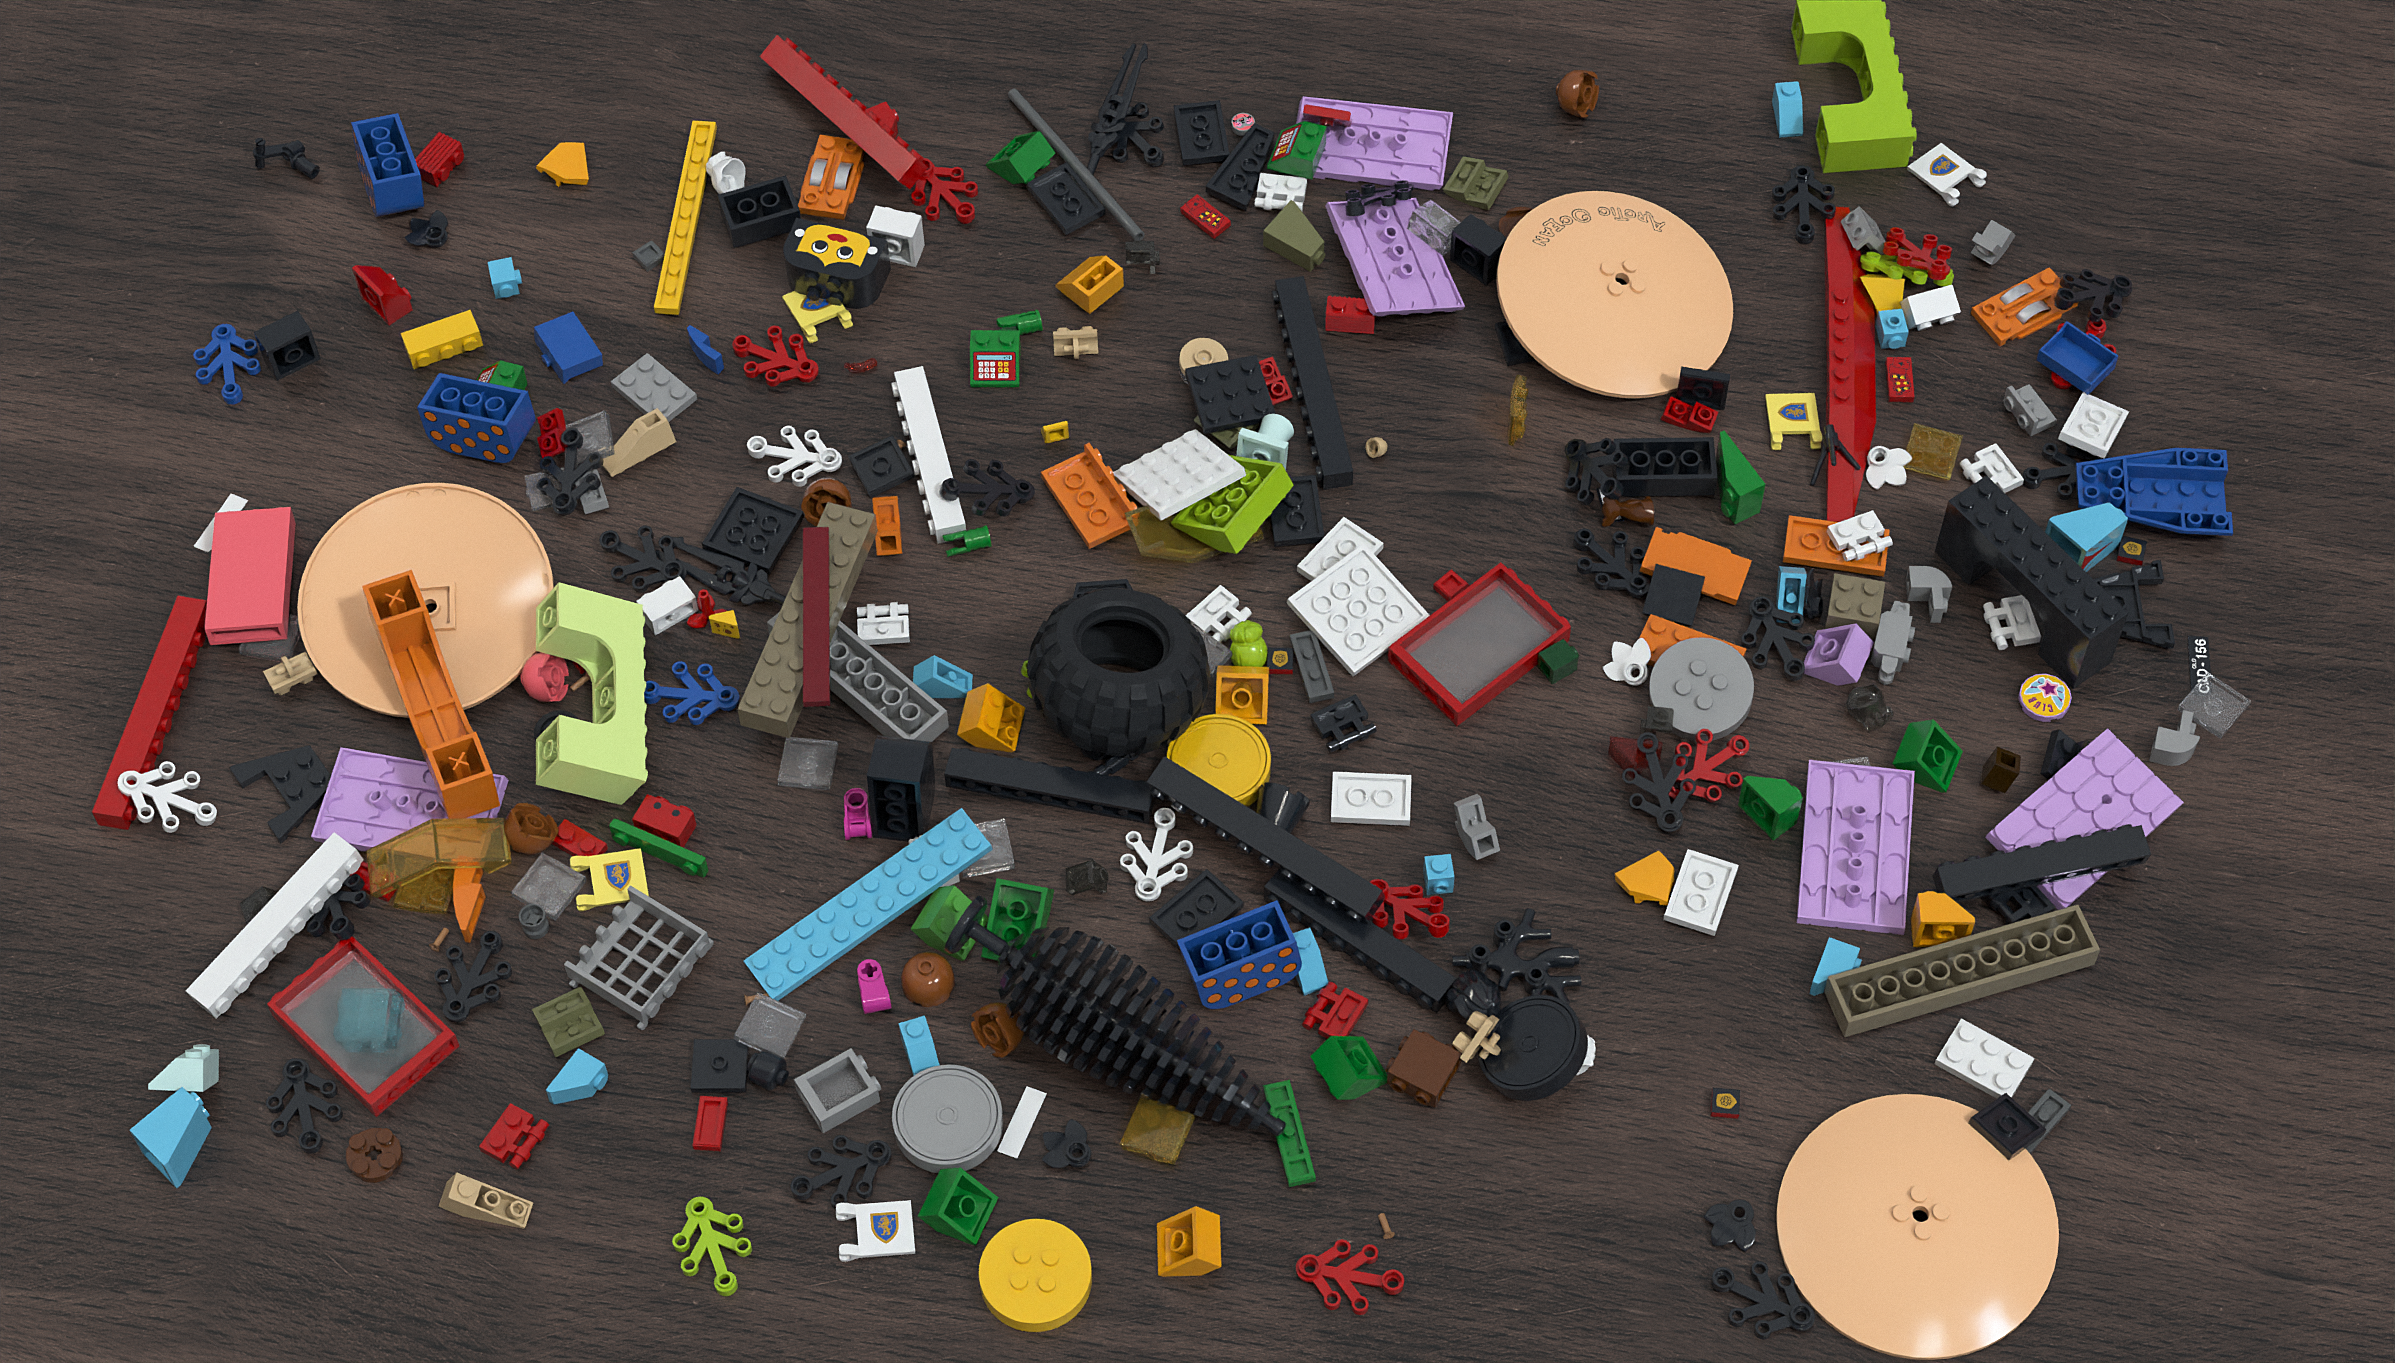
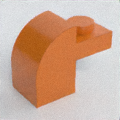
(888, 524)

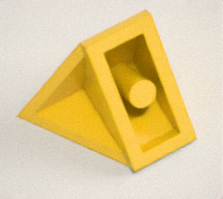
(1884, 291)

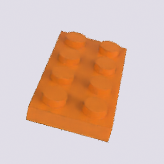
(1810, 545)
(1663, 634)

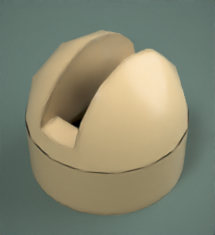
(1375, 444)

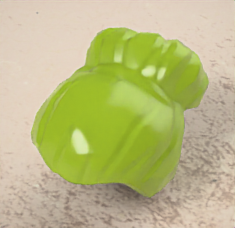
(1248, 645)

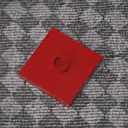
(1327, 116)

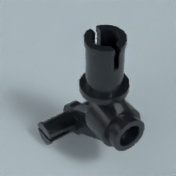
(290, 151)

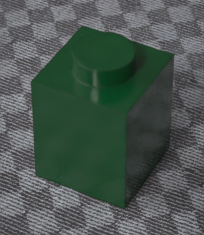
(1558, 661)

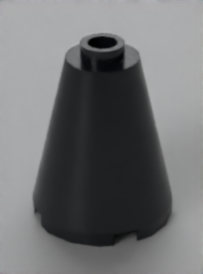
(1281, 806)

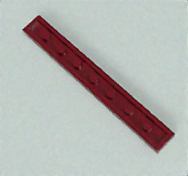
(816, 617)

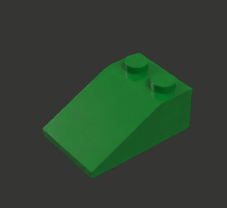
(1738, 483)
(1017, 910)

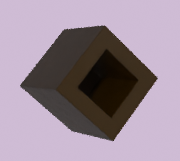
(2001, 769)

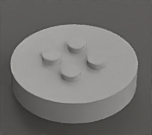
(1705, 687)
(947, 1118)

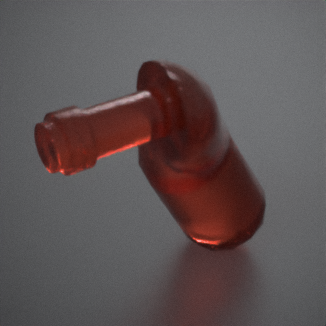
(861, 367)

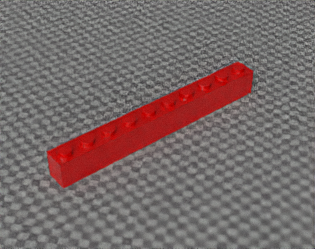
(844, 112)
(153, 709)

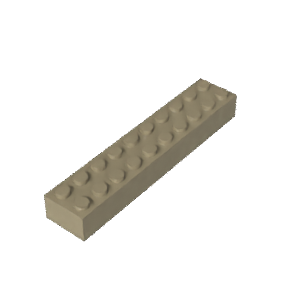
(776, 687)
(1961, 970)

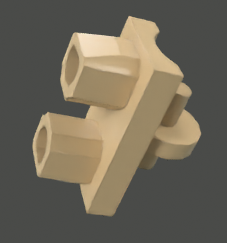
(1075, 341)
(290, 672)
(1470, 1046)

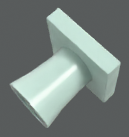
(1268, 443)

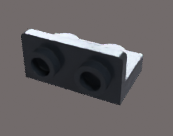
(2059, 752)

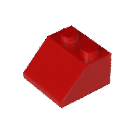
(382, 293)

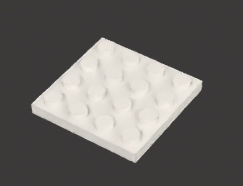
(1179, 474)
(1357, 609)

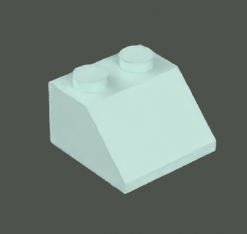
(192, 1070)

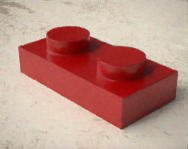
(578, 841)

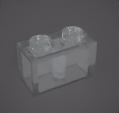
(1433, 226)

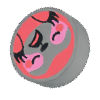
(1242, 123)

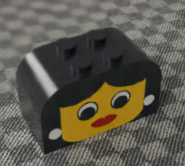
(836, 264)

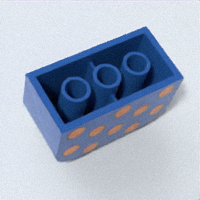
(387, 165)
(476, 417)
(1241, 956)

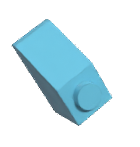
(1788, 109)
(1791, 590)
(942, 679)
(1836, 959)
(1312, 973)
(918, 1044)
(578, 1079)

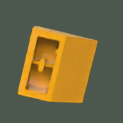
(1092, 282)
(991, 719)

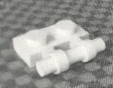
(1280, 188)
(1995, 466)
(1858, 530)
(1214, 609)
(2019, 619)
(883, 629)

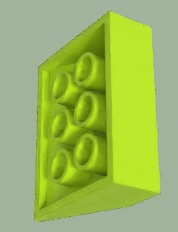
(1238, 510)

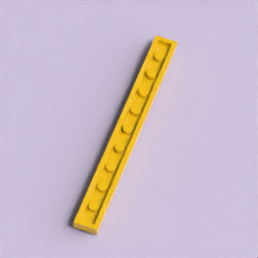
(685, 218)

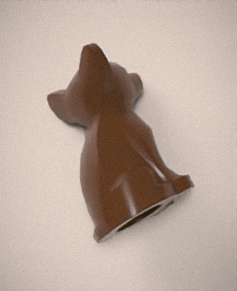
(1632, 509)

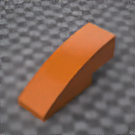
(468, 899)

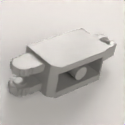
(1891, 641)

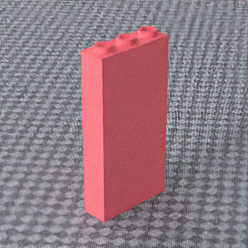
(250, 576)

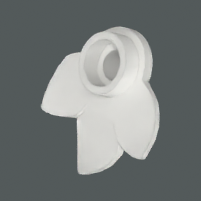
(1888, 470)
(1628, 659)

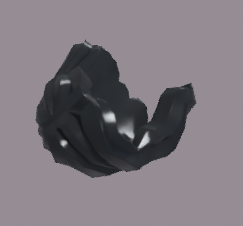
(1473, 993)

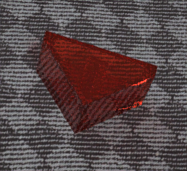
(1627, 754)

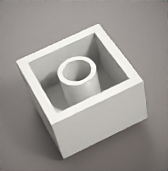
(901, 231)

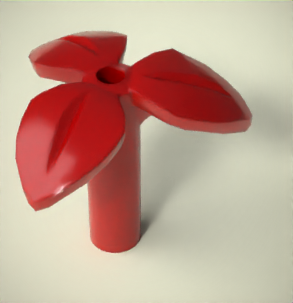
(705, 605)

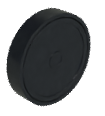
(1539, 1047)

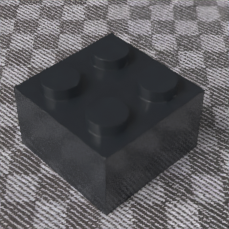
(1476, 248)
(287, 345)

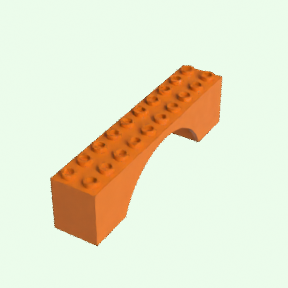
(429, 696)

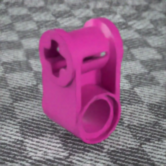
(857, 818)
(872, 989)

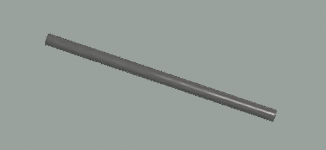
(1079, 168)

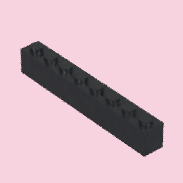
(1049, 785)
(2042, 864)
(1364, 942)

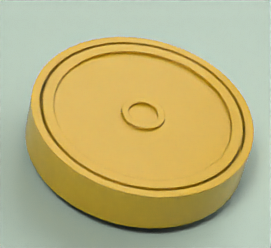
(1225, 754)
(1035, 1275)

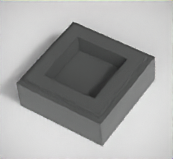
(649, 255)

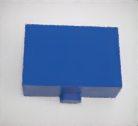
(567, 347)
(2078, 358)

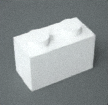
(1930, 307)
(668, 605)

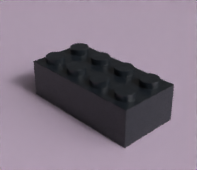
(1667, 466)

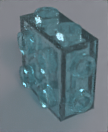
(369, 1019)

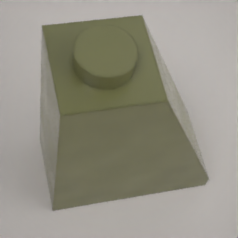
(1294, 238)

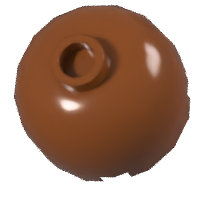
(1578, 92)
(820, 493)
(529, 830)
(927, 979)
(995, 1028)

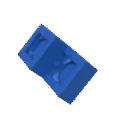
(701, 346)

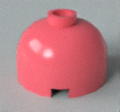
(544, 677)

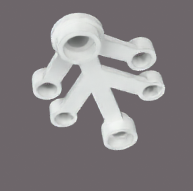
(796, 456)
(164, 795)
(1156, 860)

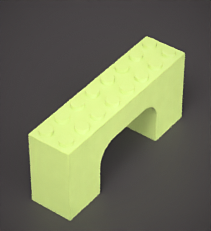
(607, 640)

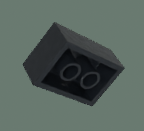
(759, 211)

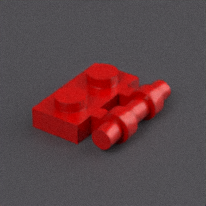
(1342, 1016)
(508, 1132)

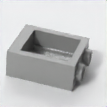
(838, 1090)

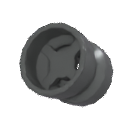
(534, 921)

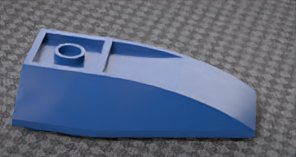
(2161, 489)

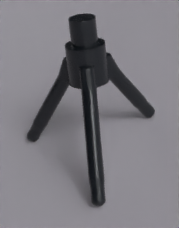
(1831, 444)

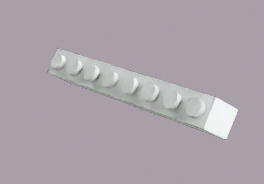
(928, 449)
(275, 925)

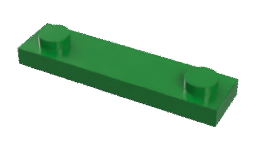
(687, 860)
(1292, 1141)

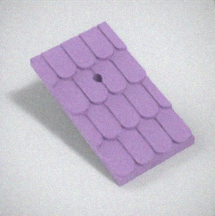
(1384, 144)
(1391, 262)
(2091, 793)
(381, 797)
(1856, 847)

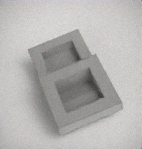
(595, 499)

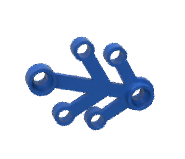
(223, 337)
(693, 694)

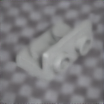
(1863, 230)
(2028, 409)

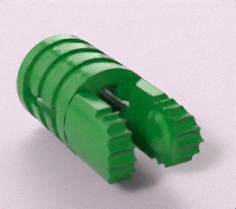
(1025, 322)
(973, 540)

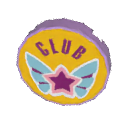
(2044, 697)

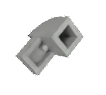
(1992, 243)
(1929, 585)
(2174, 746)
(1474, 829)

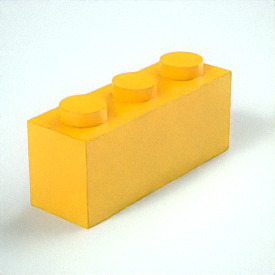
(442, 339)

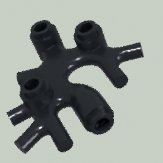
(1510, 965)

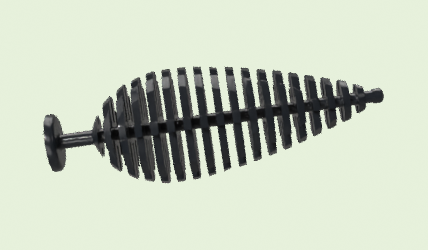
(1071, 989)

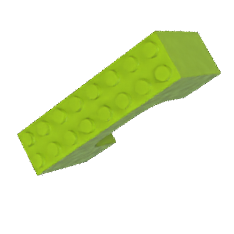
(1878, 128)

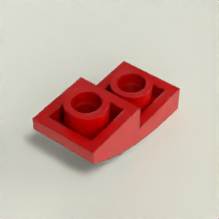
(1276, 384)
(1694, 418)
(551, 427)

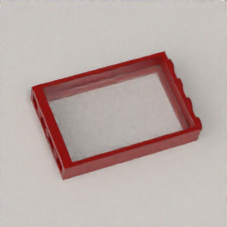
(1478, 643)
(311, 1011)

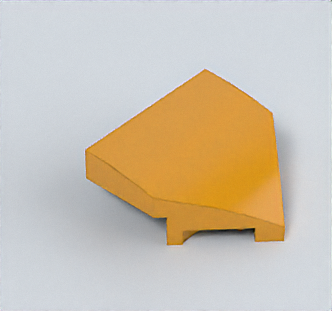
(566, 164)
(1648, 879)

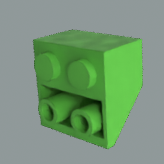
(940, 918)

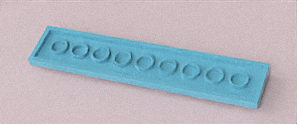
(868, 905)

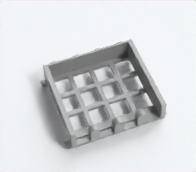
(608, 938)

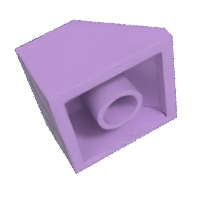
(1838, 654)

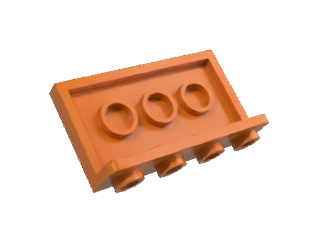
(1090, 496)

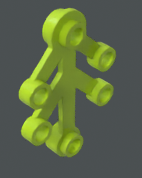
(1875, 262)
(710, 1240)

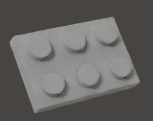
(652, 386)

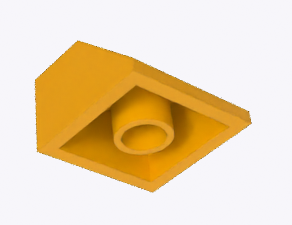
(1243, 692)
(1938, 920)
(1189, 1243)

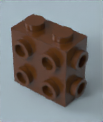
(1423, 1067)

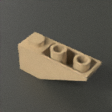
(641, 440)
(484, 1202)

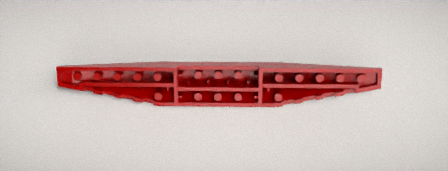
(1849, 367)

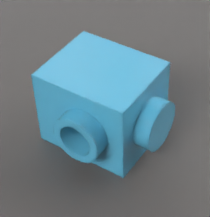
(504, 277)
(1891, 328)
(1438, 874)

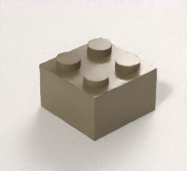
(1855, 601)

